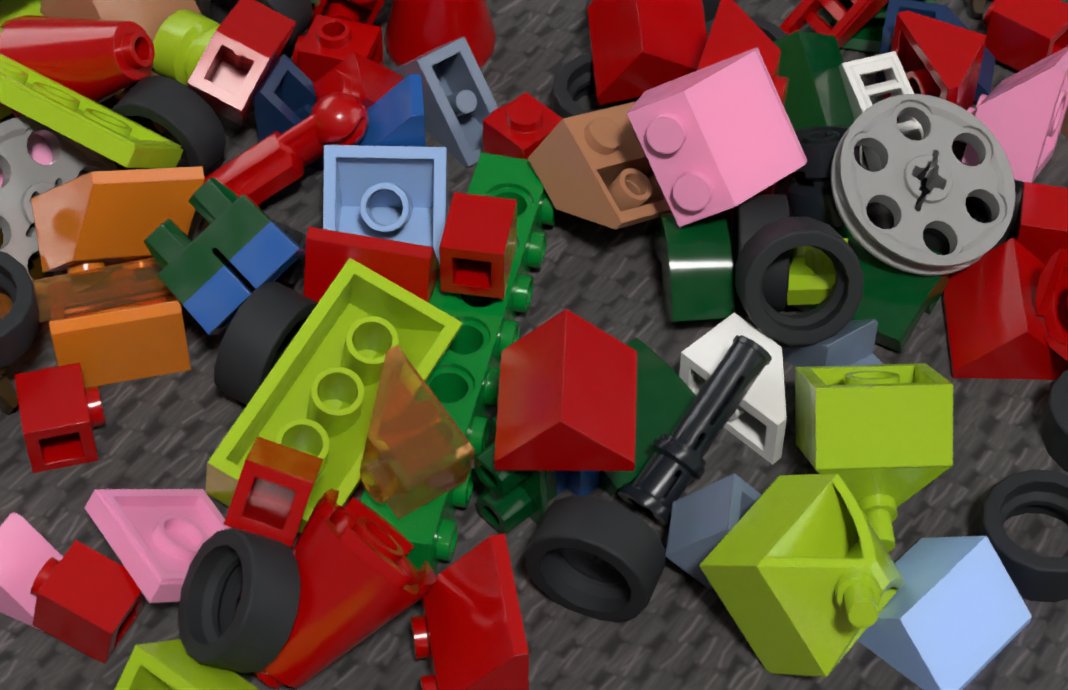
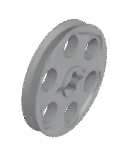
(27, 179)
(899, 188)

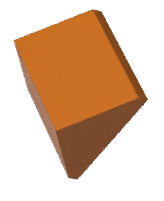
(123, 342)

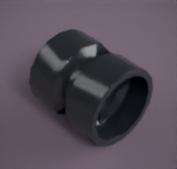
(811, 189)

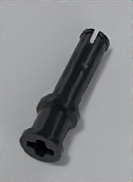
(680, 455)

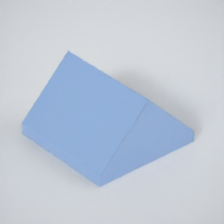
(387, 192)
(948, 613)

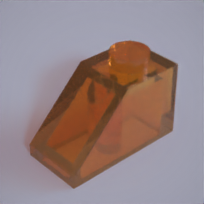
(411, 441)

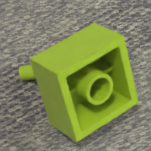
(878, 429)
(803, 574)

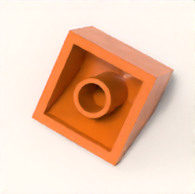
(110, 214)

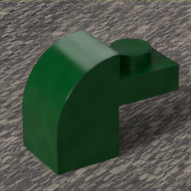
(695, 268)

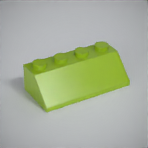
(329, 378)

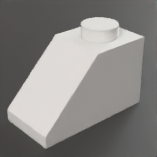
(762, 412)

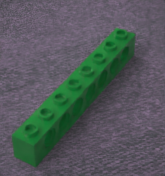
(470, 368)

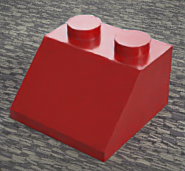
(473, 624)

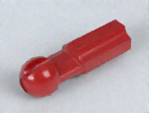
(281, 157)

